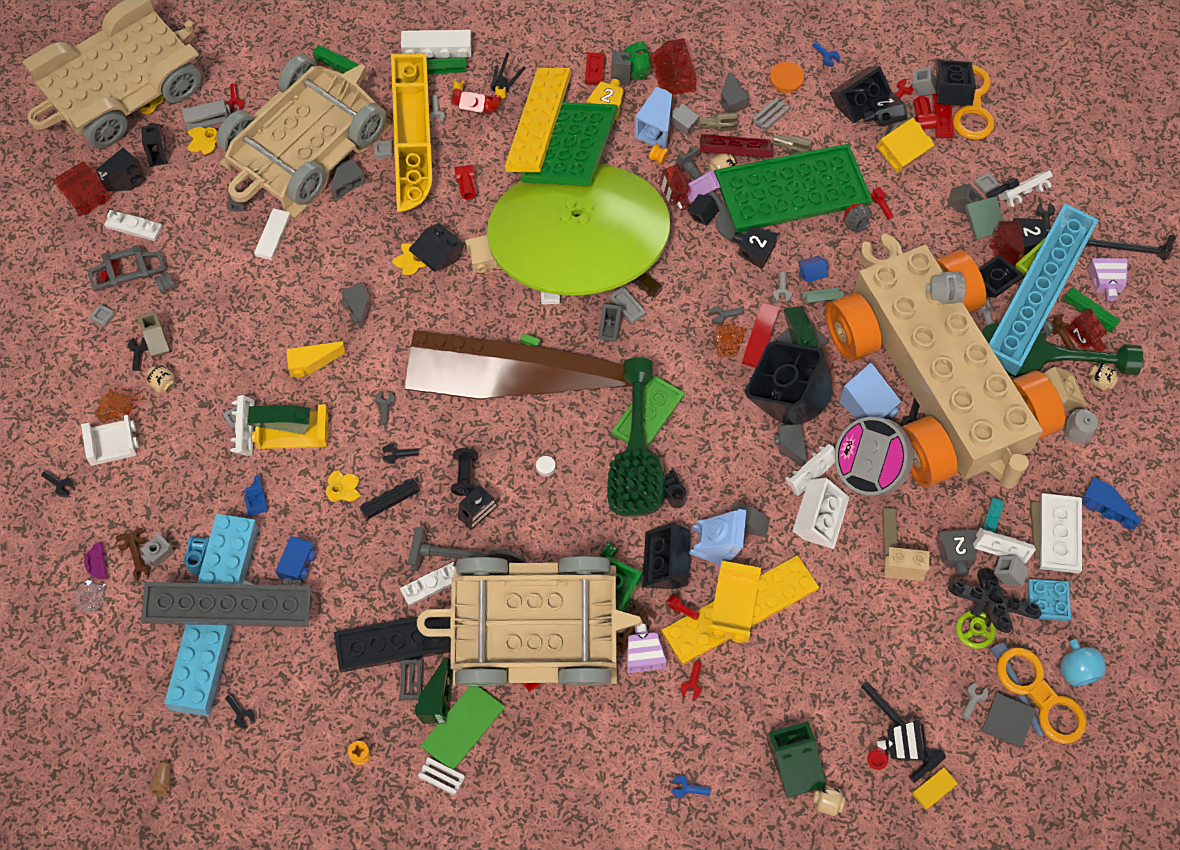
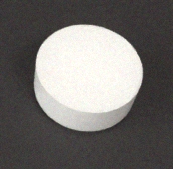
(545, 466)

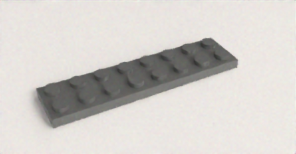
(226, 604)

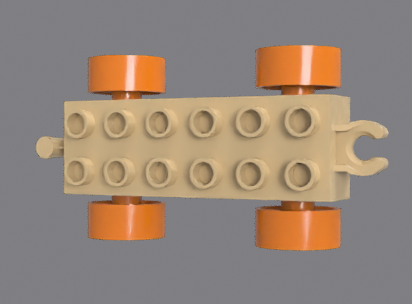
(970, 404)

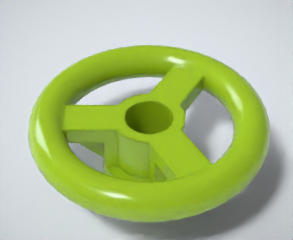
(980, 623)

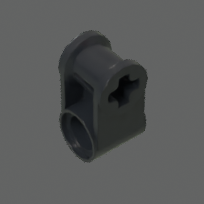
(674, 487)

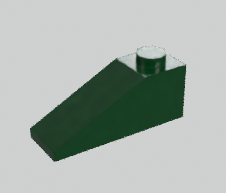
(800, 327)
(280, 417)
(435, 697)

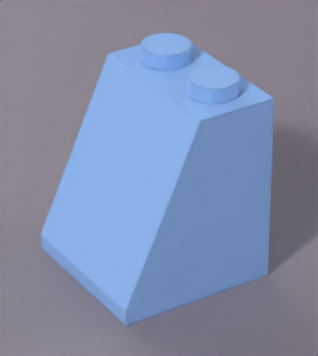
(654, 118)
(870, 395)

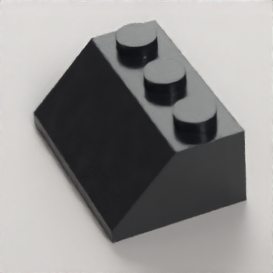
(856, 93)
(666, 557)

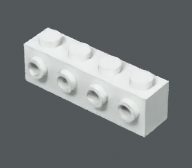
(437, 43)

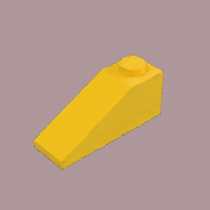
(309, 359)

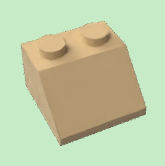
(1066, 387)

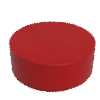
(877, 758)

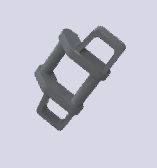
(106, 258)

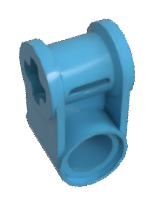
(195, 552)

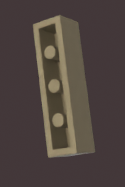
(889, 529)

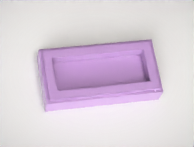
(703, 185)

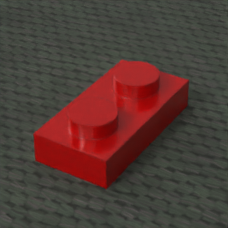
(594, 68)

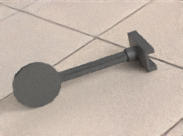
(723, 221)
(421, 549)

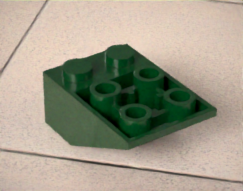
(796, 759)

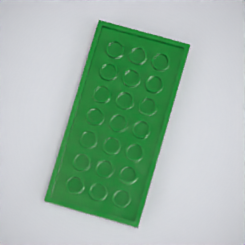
(792, 187)

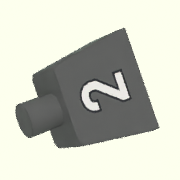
(957, 549)

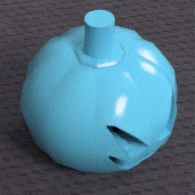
(1082, 665)

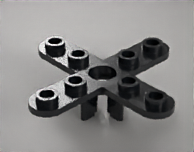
(991, 599)

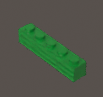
(333, 59)
(445, 66)
(1082, 303)

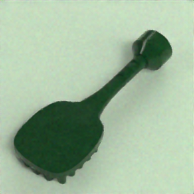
(1126, 359)
(637, 474)

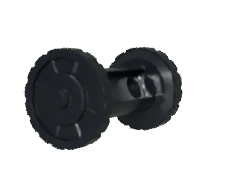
(465, 458)

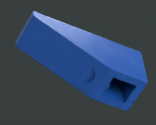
(1109, 503)

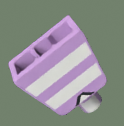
(1108, 276)
(644, 651)

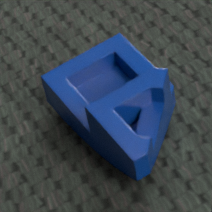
(255, 498)

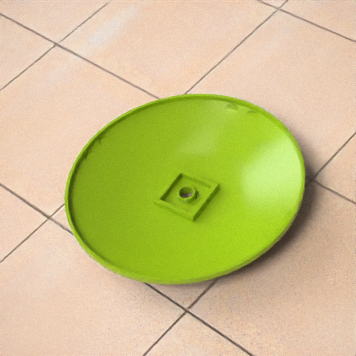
(610, 243)

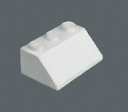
(821, 512)

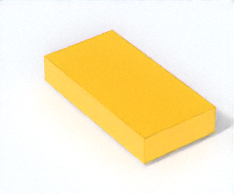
(934, 789)

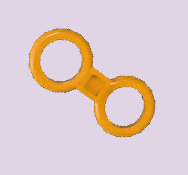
(976, 109)
(1041, 695)

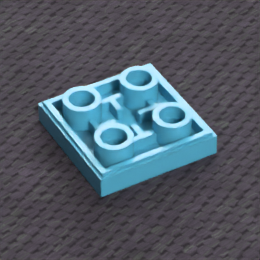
(1051, 597)

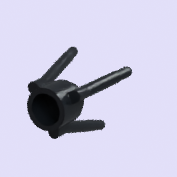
(501, 80)

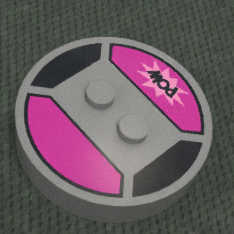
(874, 456)

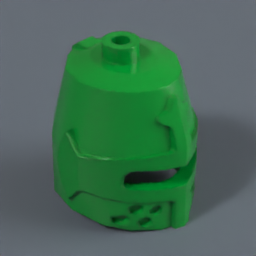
(639, 62)

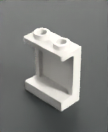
(110, 441)

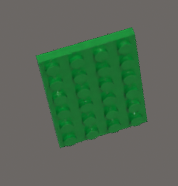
(575, 144)

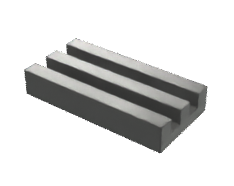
(411, 697)

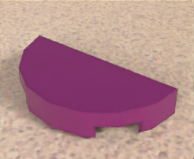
(95, 562)

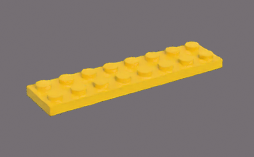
(538, 120)
(775, 592)

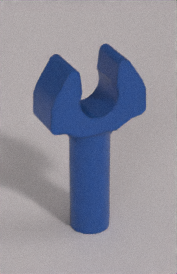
(827, 55)
(688, 788)

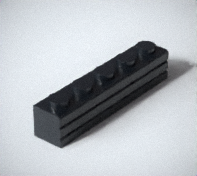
(389, 498)

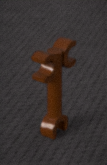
(1059, 328)
(131, 541)
(629, 631)

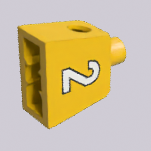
(608, 94)

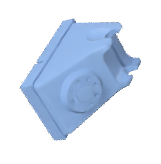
(720, 537)

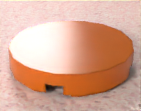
(786, 77)

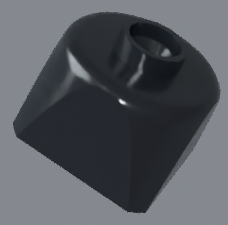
(791, 383)

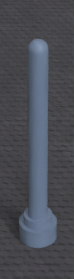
(997, 651)

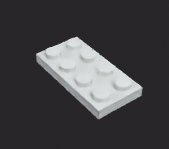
(1061, 533)

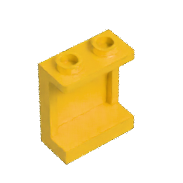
(905, 145)

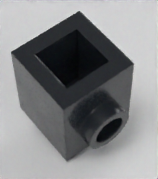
(703, 209)

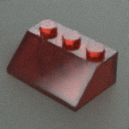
(674, 67)

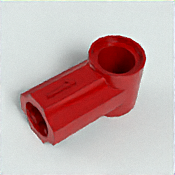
(923, 113)
(465, 178)

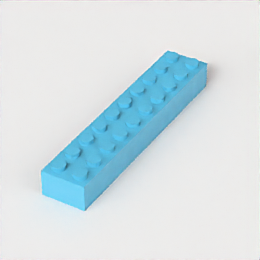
(1041, 287)
(205, 646)

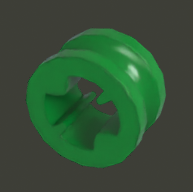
(609, 550)

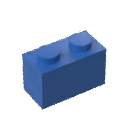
(296, 559)

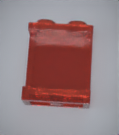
(81, 188)

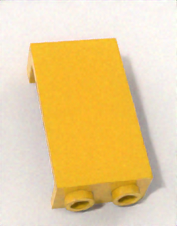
(314, 436)
(734, 602)

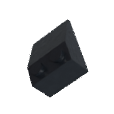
(955, 82)

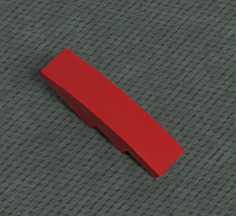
(760, 334)

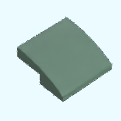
(984, 217)
(821, 295)

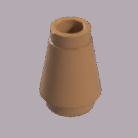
(161, 780)

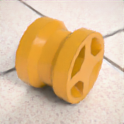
(659, 154)
(360, 757)

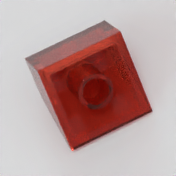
(1008, 241)

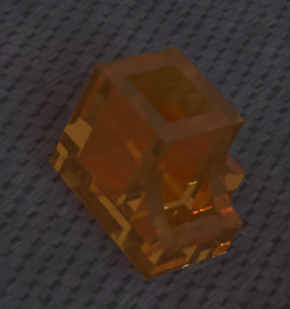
(727, 338)
(113, 406)

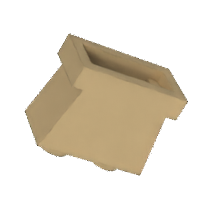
(481, 255)
(906, 564)

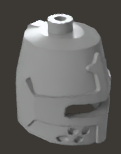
(947, 287)
(1080, 426)

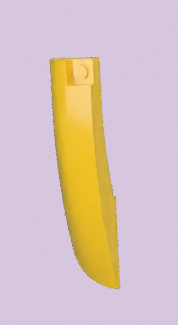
(411, 129)

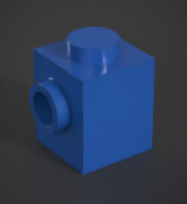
(813, 268)

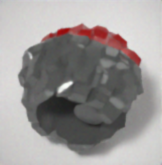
(857, 217)

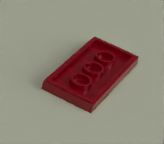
(735, 145)

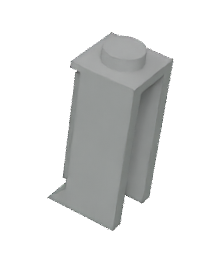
(206, 114)

